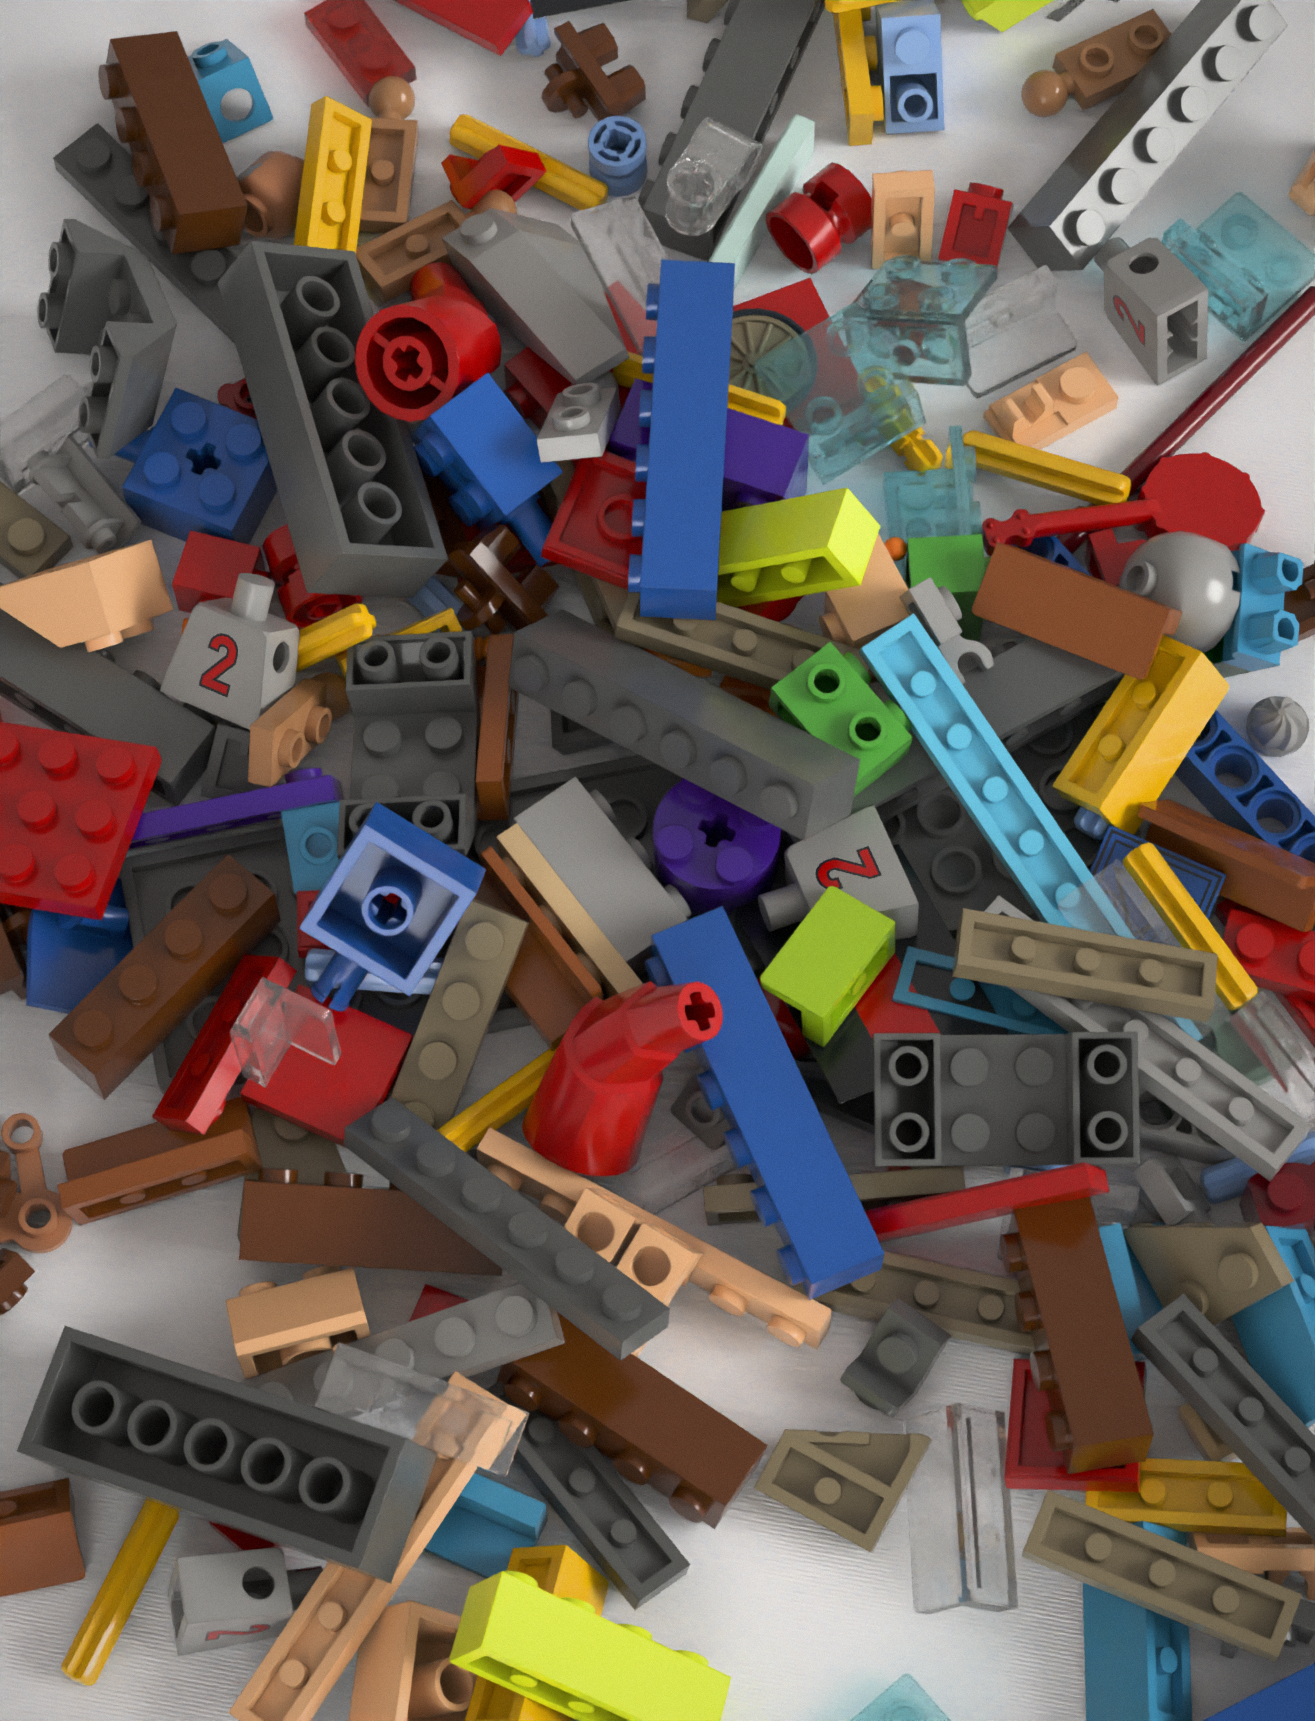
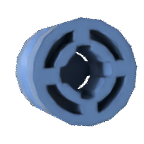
(618, 155)

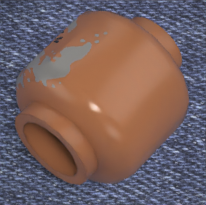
(272, 194)

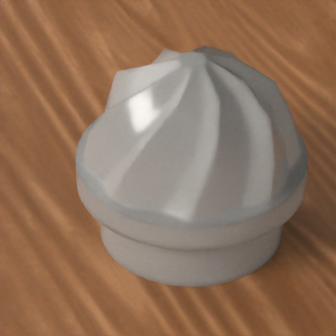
(1277, 726)

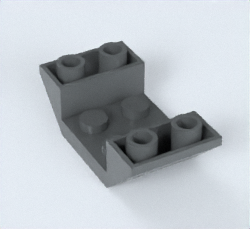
(109, 306)
(414, 734)
(1006, 1099)

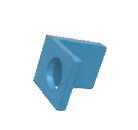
(219, 69)
(311, 844)

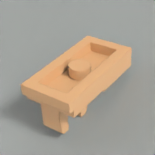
(901, 215)
(1053, 404)
(1263, 1553)

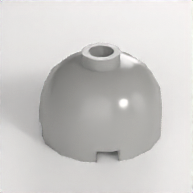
(1189, 576)

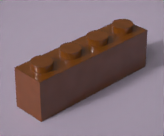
(173, 142)
(165, 976)
(348, 1226)
(1077, 1336)
(639, 1422)

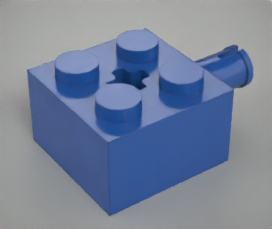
(488, 463)
(199, 471)
(384, 937)

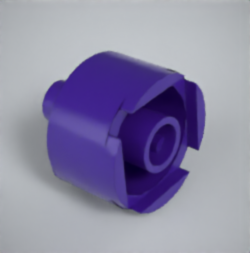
(707, 876)

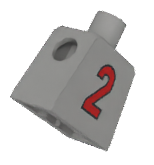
(1155, 306)
(235, 655)
(853, 858)
(213, 1604)

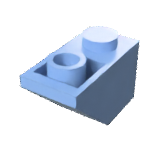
(910, 65)

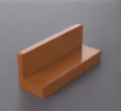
(1073, 610)
(497, 731)
(1255, 870)
(547, 976)
(156, 1165)
(38, 1538)

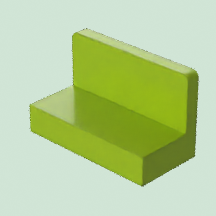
(830, 961)

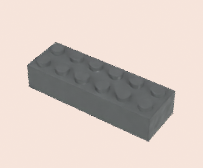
(336, 459)
(228, 1453)

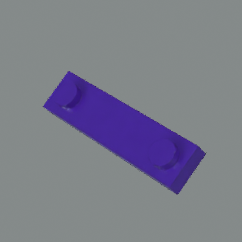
(235, 811)

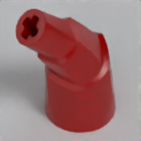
(426, 349)
(609, 1074)

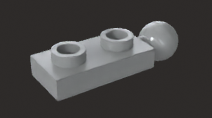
(580, 420)

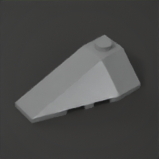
(539, 290)

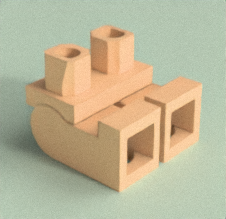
(654, 1256)

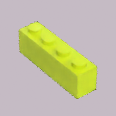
(794, 547)
(577, 1660)

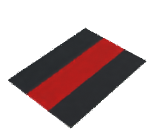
(849, 1052)

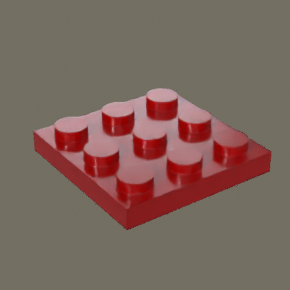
(68, 816)

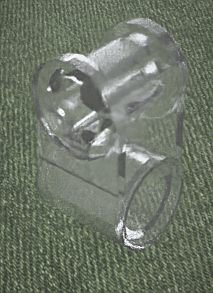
(709, 176)

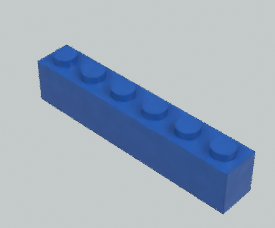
(686, 440)
(769, 1112)

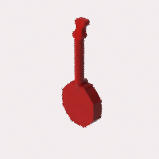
(1180, 494)

